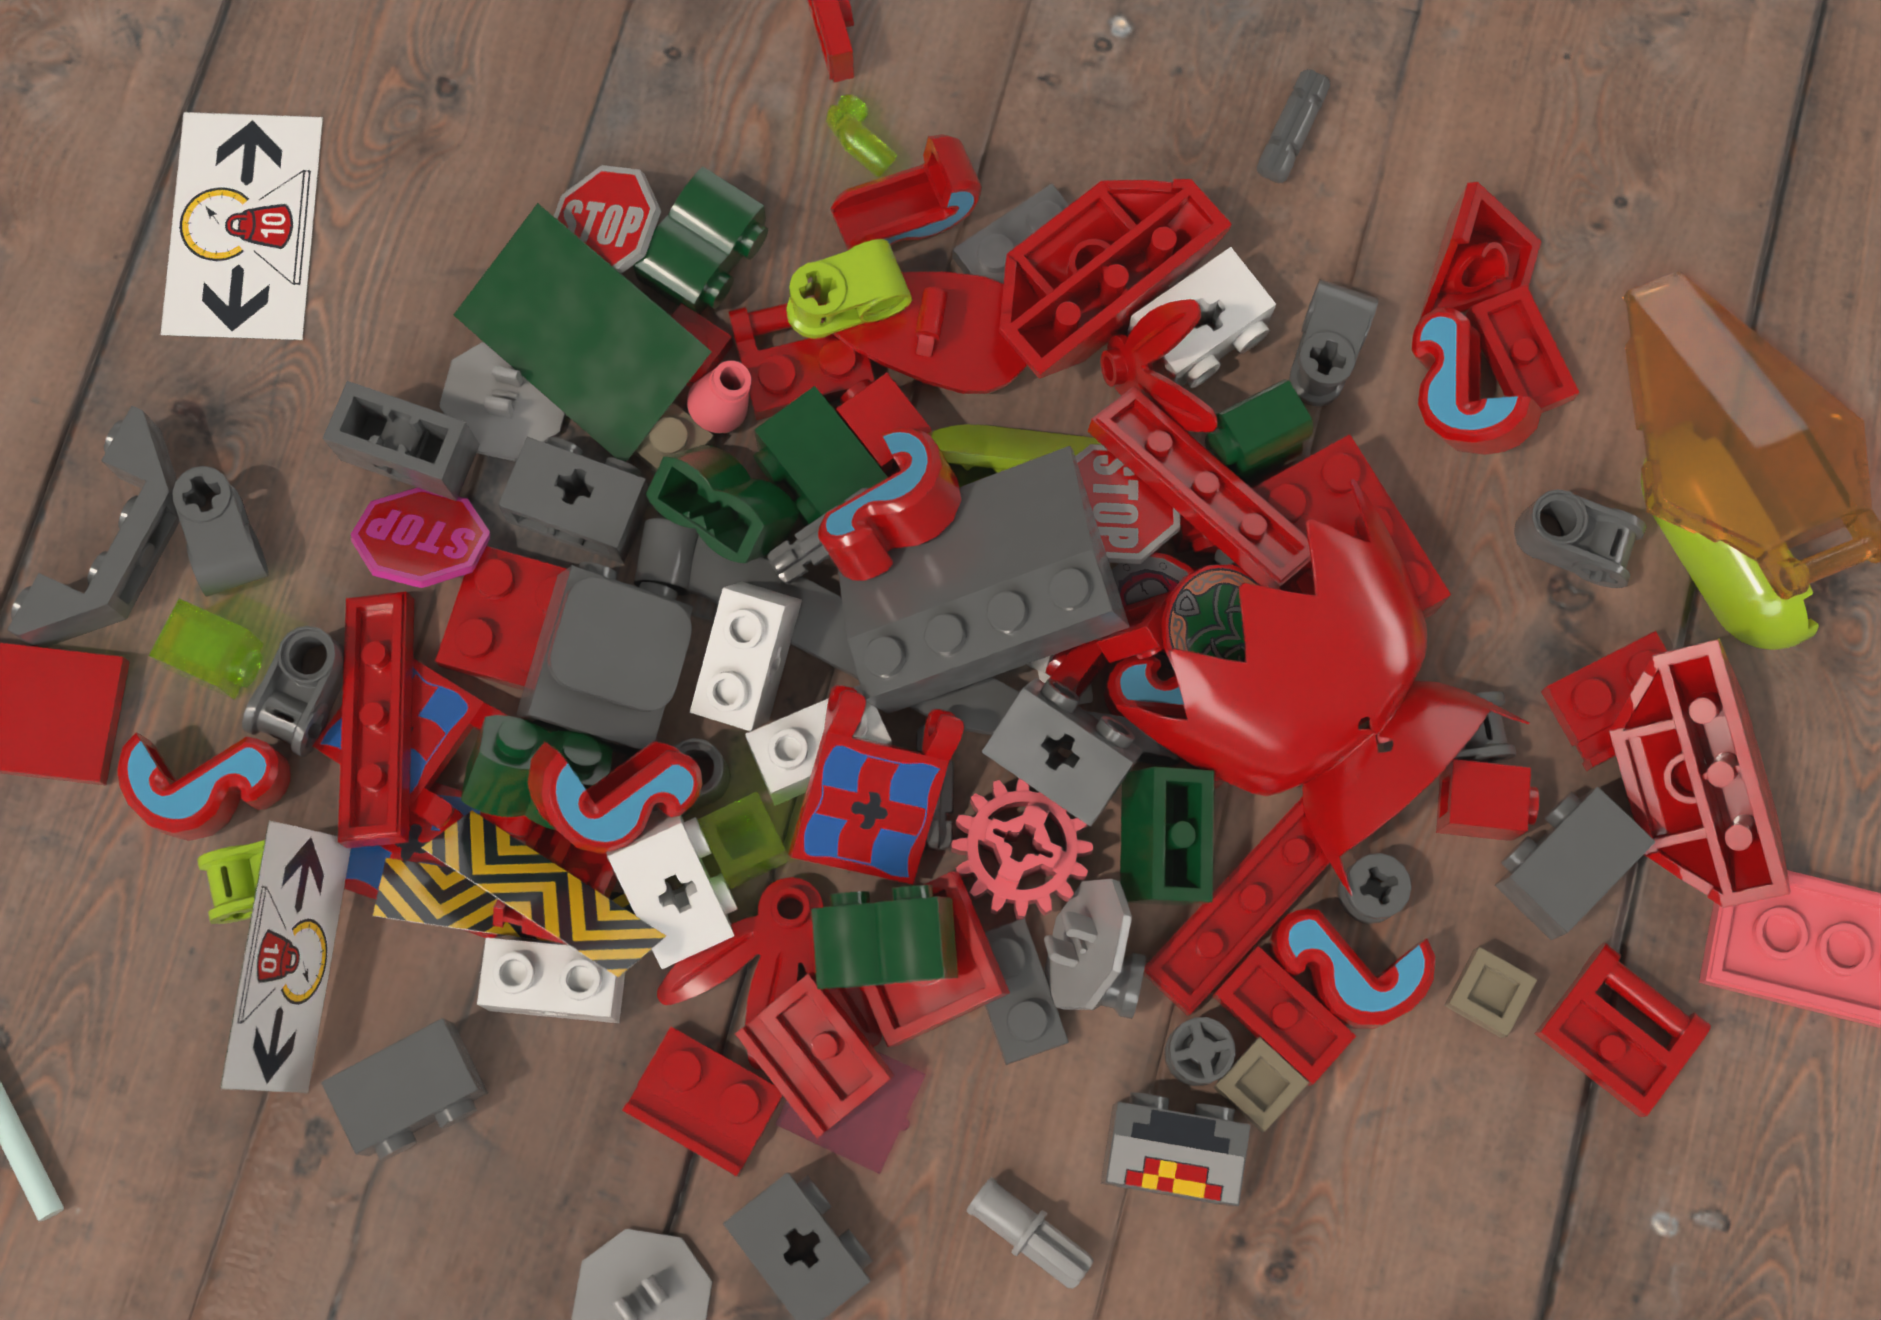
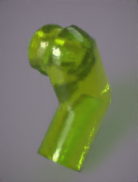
(855, 138)

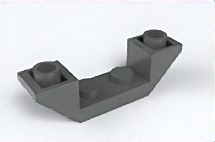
(54, 612)

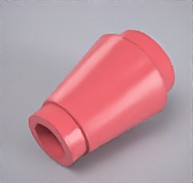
(720, 398)

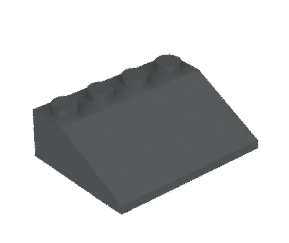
(991, 593)

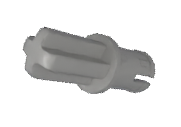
(1030, 1234)

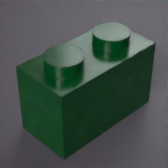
(814, 455)
(1167, 836)

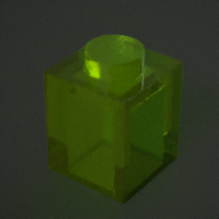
(208, 649)
(743, 840)

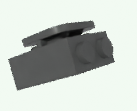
(607, 658)

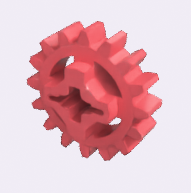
(992, 837)

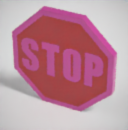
(420, 537)

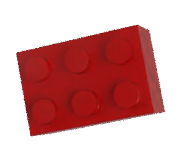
(1322, 492)

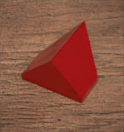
(1480, 253)

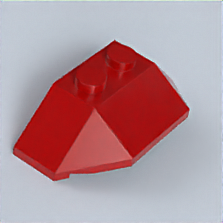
(1100, 265)
(1700, 777)

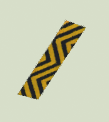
(545, 893)
(445, 899)

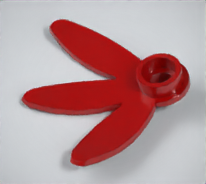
(1130, 362)
(781, 948)

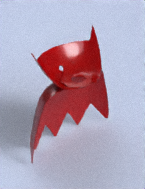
(1310, 682)

